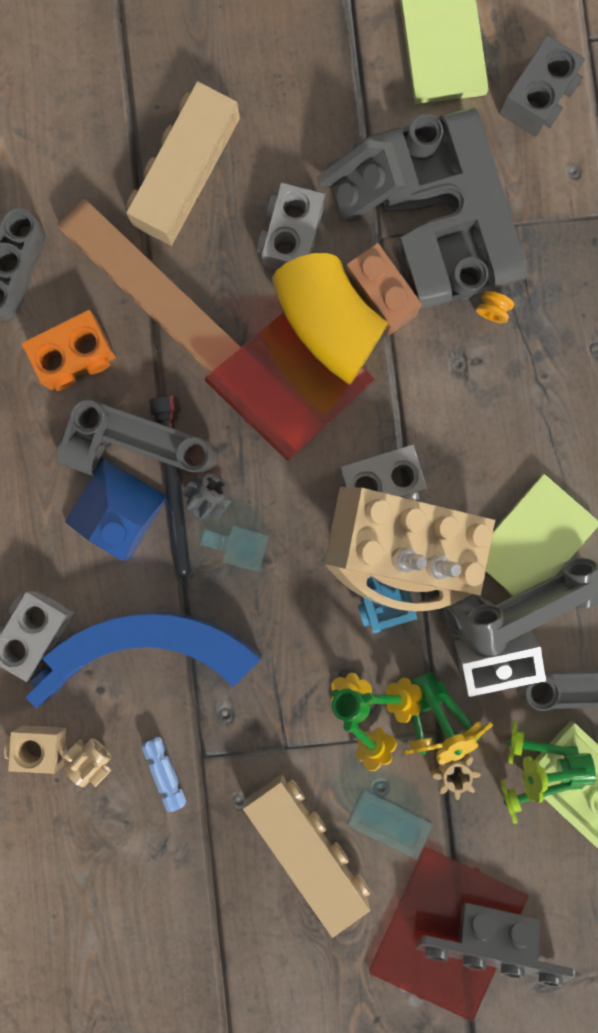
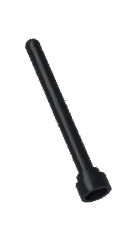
(165, 412)

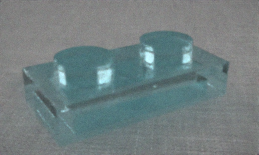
(390, 823)

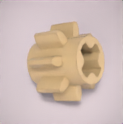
(87, 762)
(463, 780)

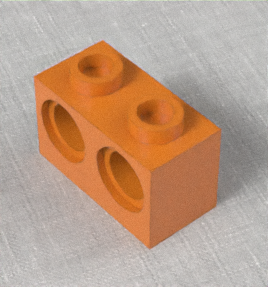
(67, 341)

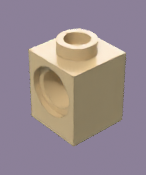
(52, 744)

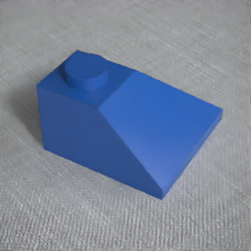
(115, 510)

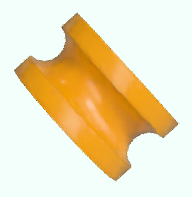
(495, 307)

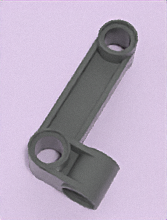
(84, 446)
(490, 626)
(564, 690)

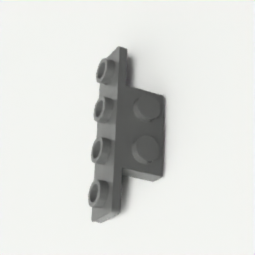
(497, 941)

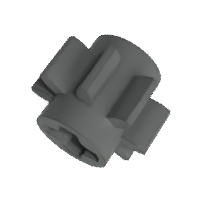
(207, 496)

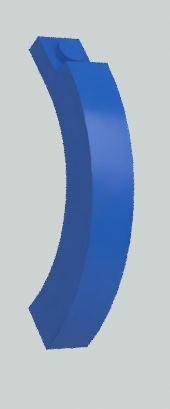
(171, 631)

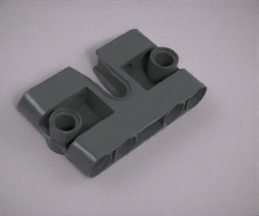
(479, 232)

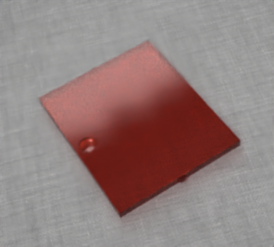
(283, 388)
(433, 909)

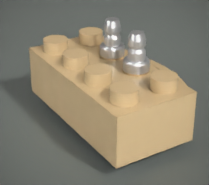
(407, 548)

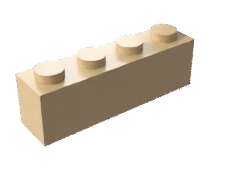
(183, 163)
(307, 854)

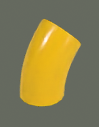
(328, 312)

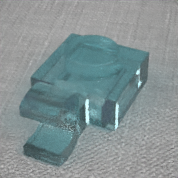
(242, 548)

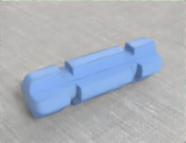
(163, 774)

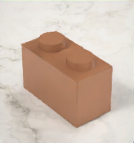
(383, 288)

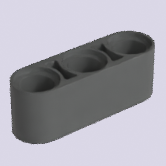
(26, 250)

